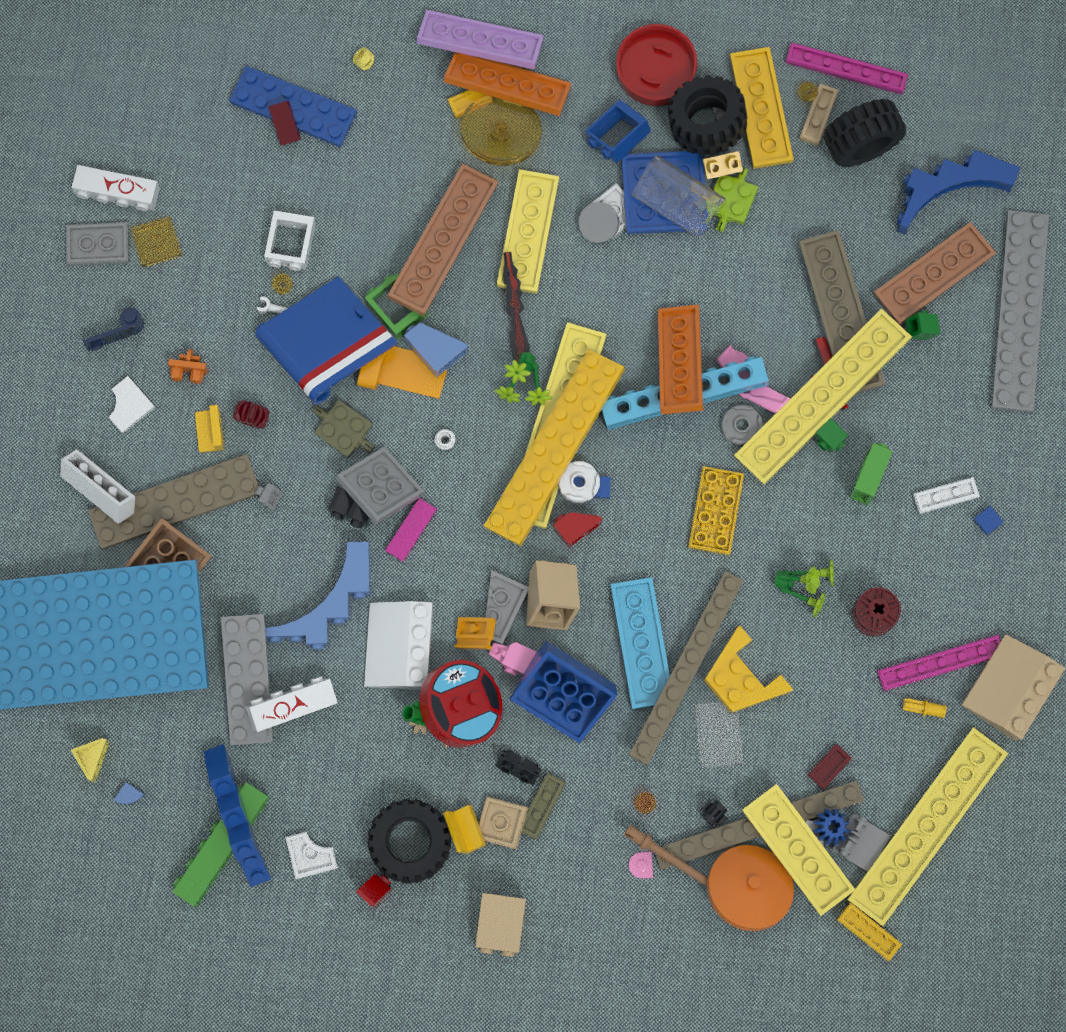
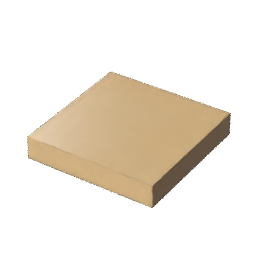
(502, 822)

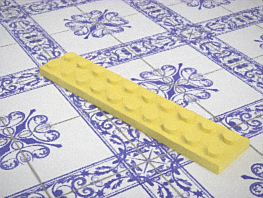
(571, 351)
(823, 396)
(927, 827)

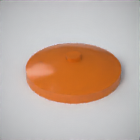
(750, 888)

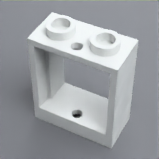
(293, 221)

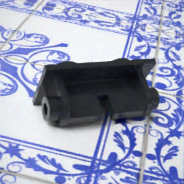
(509, 763)

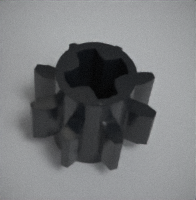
(714, 813)

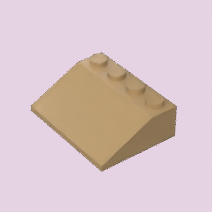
(1013, 687)

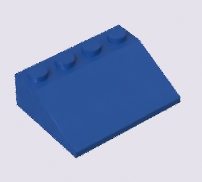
(563, 692)

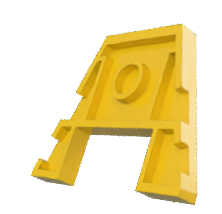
(736, 683)

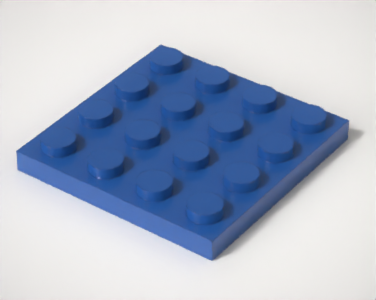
(639, 216)

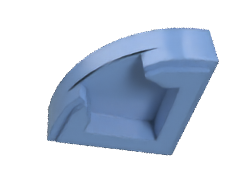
(128, 795)

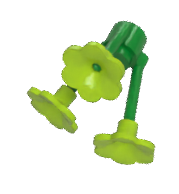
(787, 579)

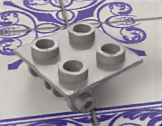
(862, 843)

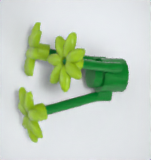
(525, 365)

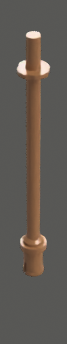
(646, 842)

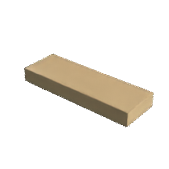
(818, 115)

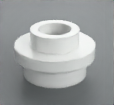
(445, 433)

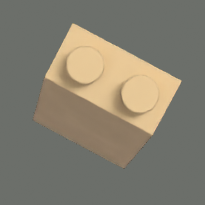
(552, 595)
(500, 924)

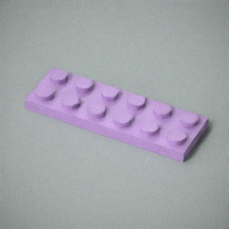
(480, 39)

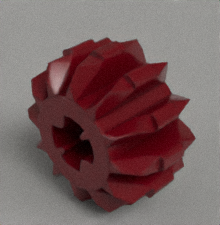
(251, 414)

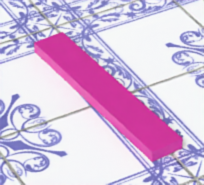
(846, 68)
(938, 663)

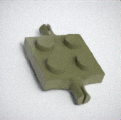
(343, 428)

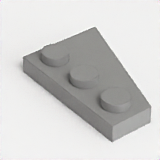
(504, 603)

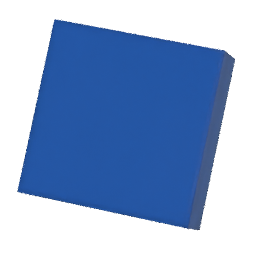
(988, 520)

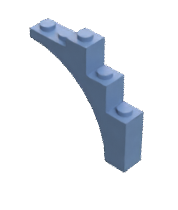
(335, 608)

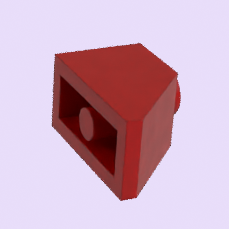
(575, 526)
(375, 890)

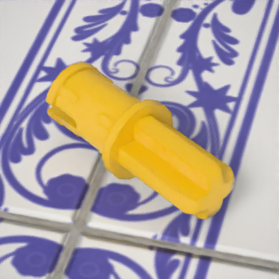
(924, 707)

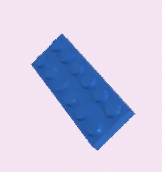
(312, 112)

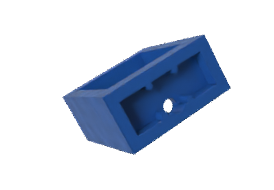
(610, 118)

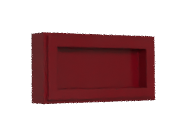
(284, 122)
(829, 766)

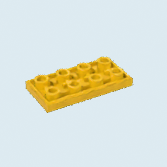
(716, 510)

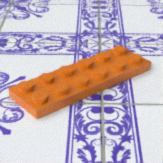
(508, 83)
(680, 359)

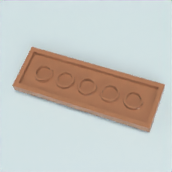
(934, 273)

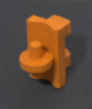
(190, 365)

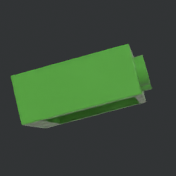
(398, 329)
(871, 473)

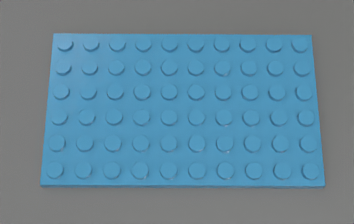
(101, 635)

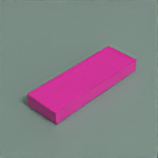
(411, 530)

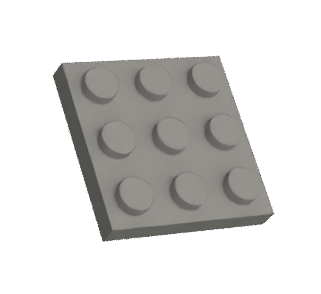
(380, 485)

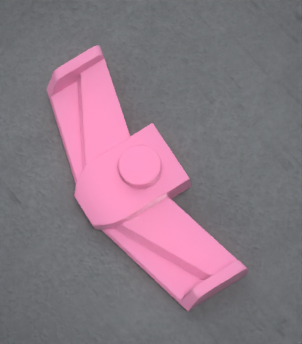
(762, 396)

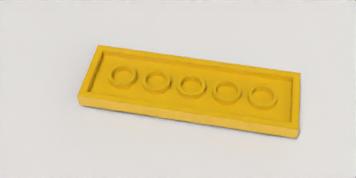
(766, 122)

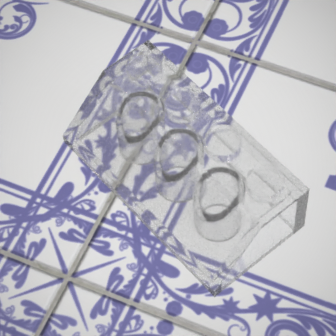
(678, 196)

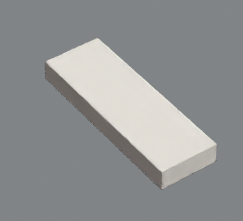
(946, 495)

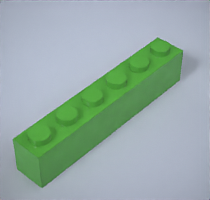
(215, 851)

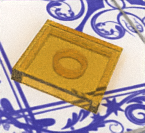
(156, 241)

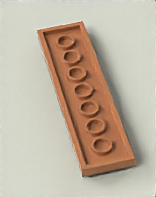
(442, 240)

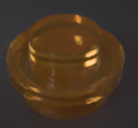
(645, 802)

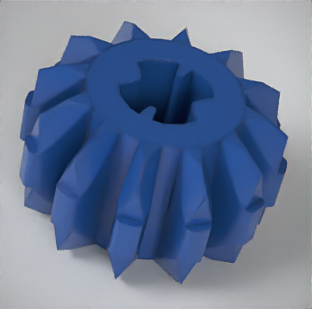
(836, 833)

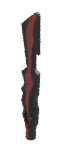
(514, 307)

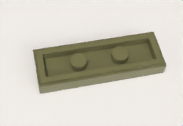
(542, 805)

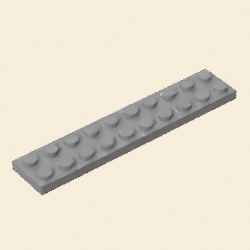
(1020, 312)

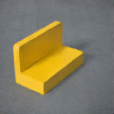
(209, 430)
(465, 829)

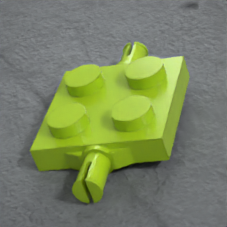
(738, 200)

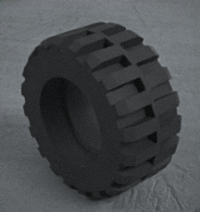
(703, 94)
(864, 132)
(380, 833)

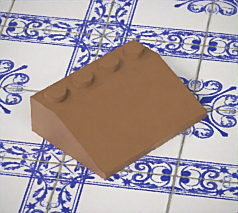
(168, 545)

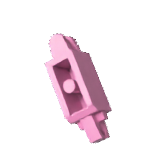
(513, 658)

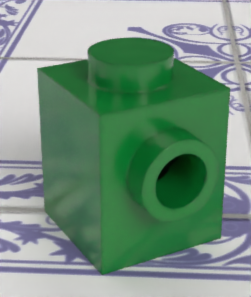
(923, 325)
(830, 437)

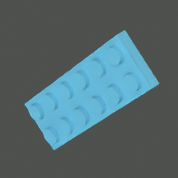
(640, 640)

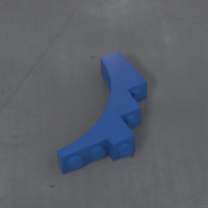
(977, 171)
(234, 815)

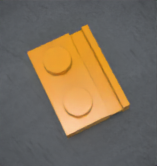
(475, 633)

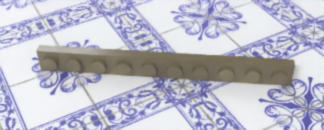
(685, 668)
(743, 830)

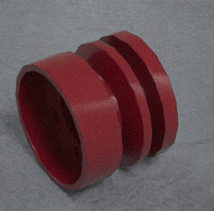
(880, 623)

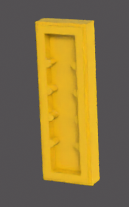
(869, 932)

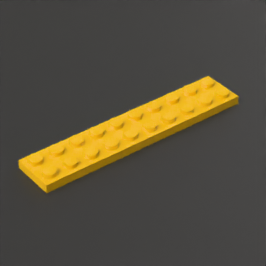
(554, 447)

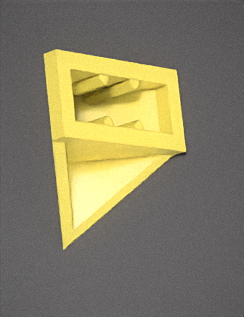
(91, 757)

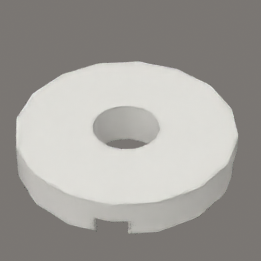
(584, 493)

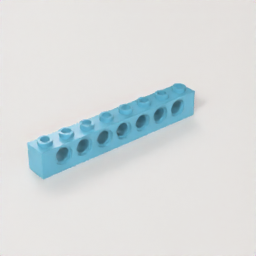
(716, 391)

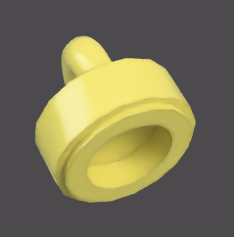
(363, 58)

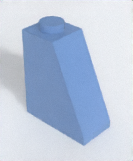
(434, 347)

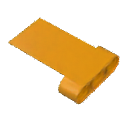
(401, 370)

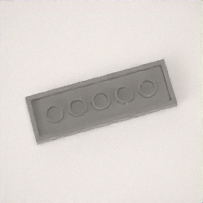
(245, 674)

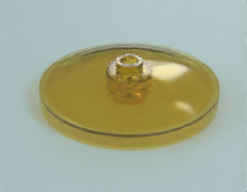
(500, 131)

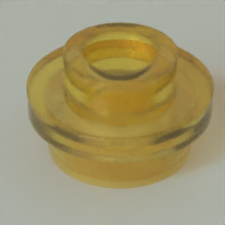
(808, 86)
(282, 278)

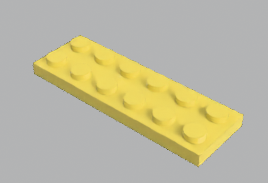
(529, 227)
(798, 849)

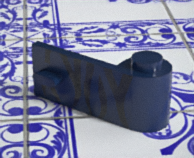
(131, 323)

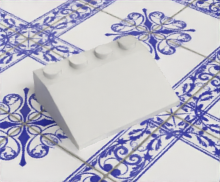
(398, 644)

